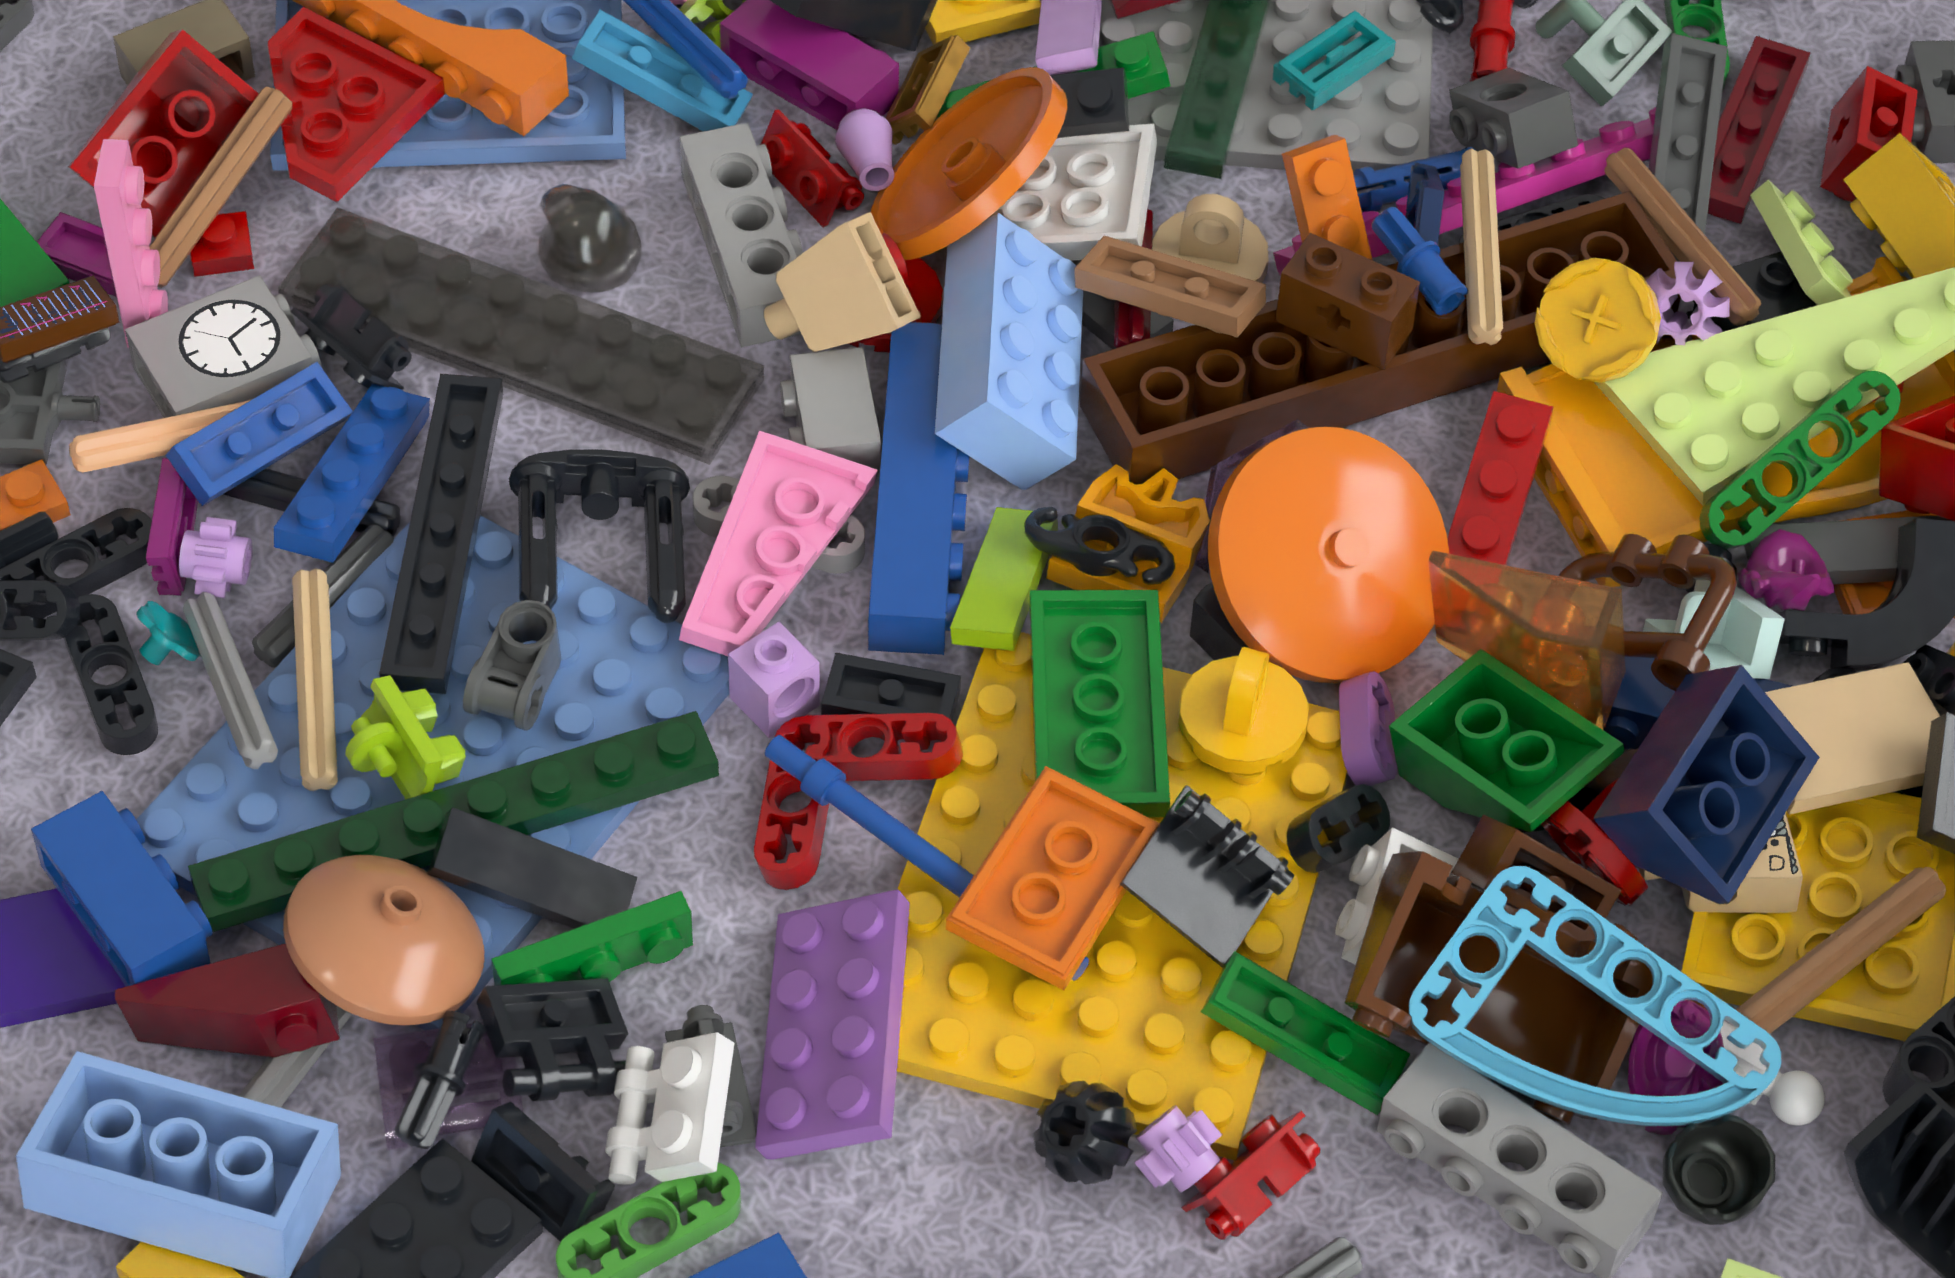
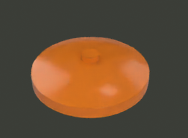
(970, 161)
(1326, 554)

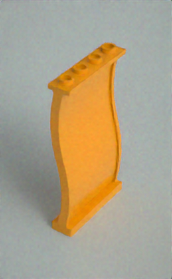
(1614, 484)

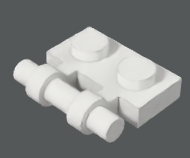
(686, 1113)

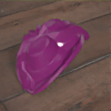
(1785, 572)
(1662, 1070)

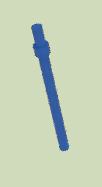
(827, 785)

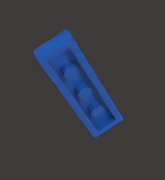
(351, 473)

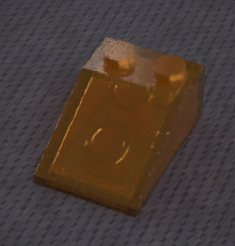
(1539, 624)

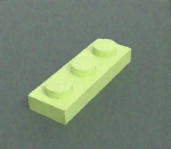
(1802, 244)

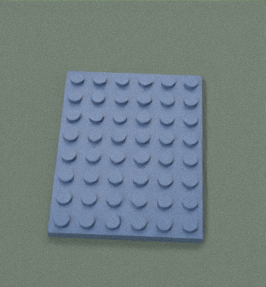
(613, 677)

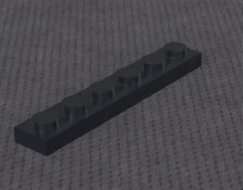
(442, 533)

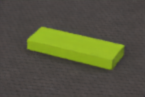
(1000, 584)

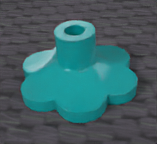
(167, 634)

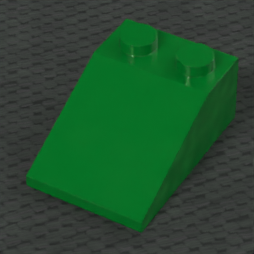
(1498, 745)

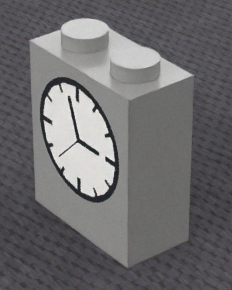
(219, 349)

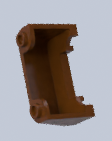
(1532, 1010)

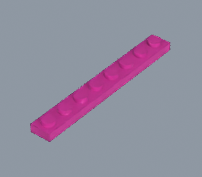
(1527, 183)

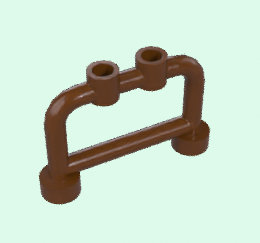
(1680, 566)

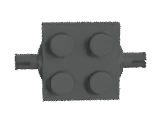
(33, 411)

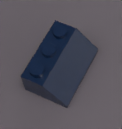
(1708, 784)

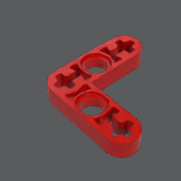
(834, 741)

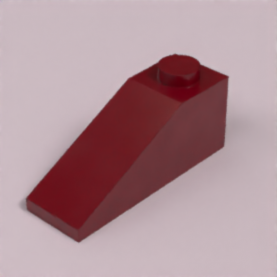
(232, 1006)

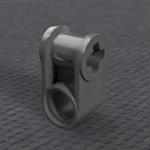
(513, 675)

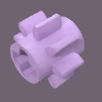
(215, 557)
(1178, 1148)

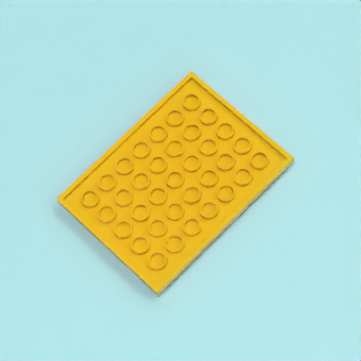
(1141, 998)

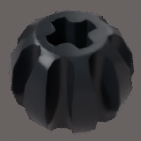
(1084, 1132)

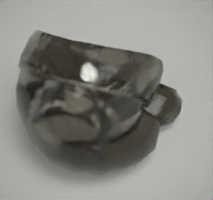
(587, 240)

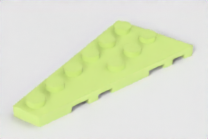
(1738, 392)

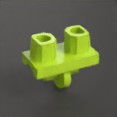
(395, 740)

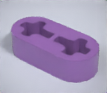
(1364, 729)

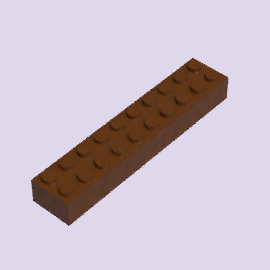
(1207, 394)

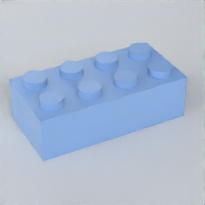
(1010, 353)
(180, 1166)

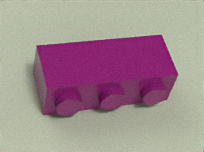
(809, 62)

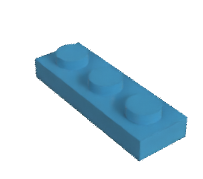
(656, 74)

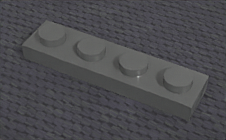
(1688, 122)

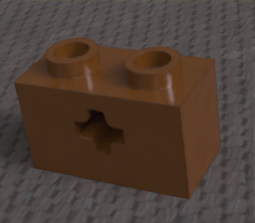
(1347, 301)

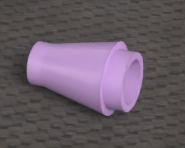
(866, 145)

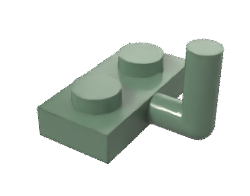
(1614, 44)

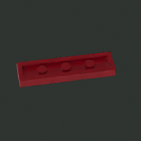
(1753, 124)

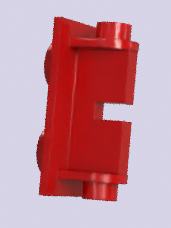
(805, 170)
(1232, 1191)

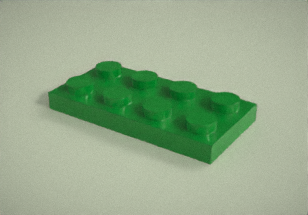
(1101, 693)

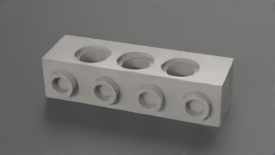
(740, 222)
(1505, 1129)

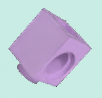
(774, 679)

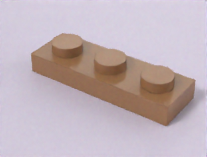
(1170, 286)

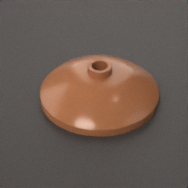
(383, 940)

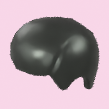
(1719, 1169)

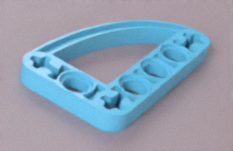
(1596, 973)

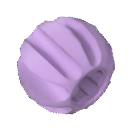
(1690, 289)

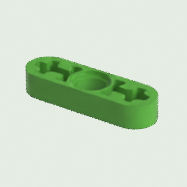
(656, 1202)

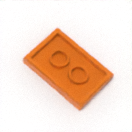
(1052, 878)

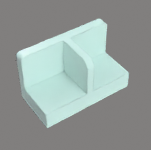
(1743, 637)

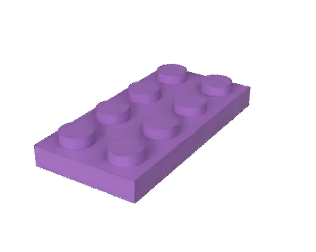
(833, 1026)

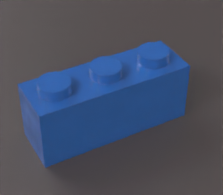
(121, 891)

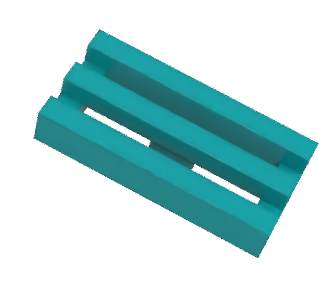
(1342, 63)

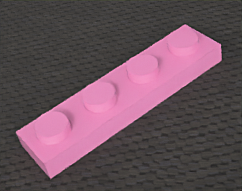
(128, 235)

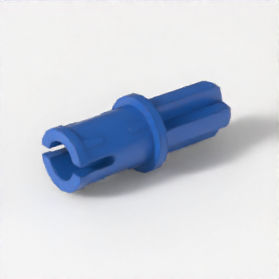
(1419, 261)

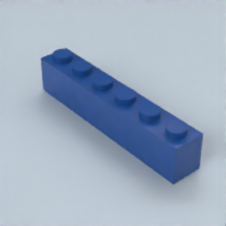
(915, 505)

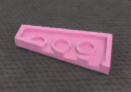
(771, 536)

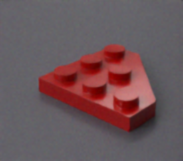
(346, 100)

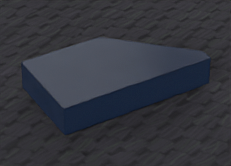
(1425, 201)

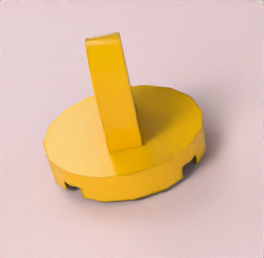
(1597, 320)
(1243, 713)

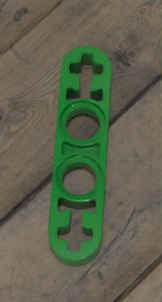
(1803, 464)

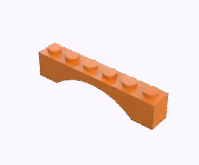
(494, 70)

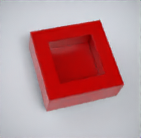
(224, 246)

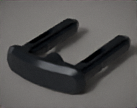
(600, 481)

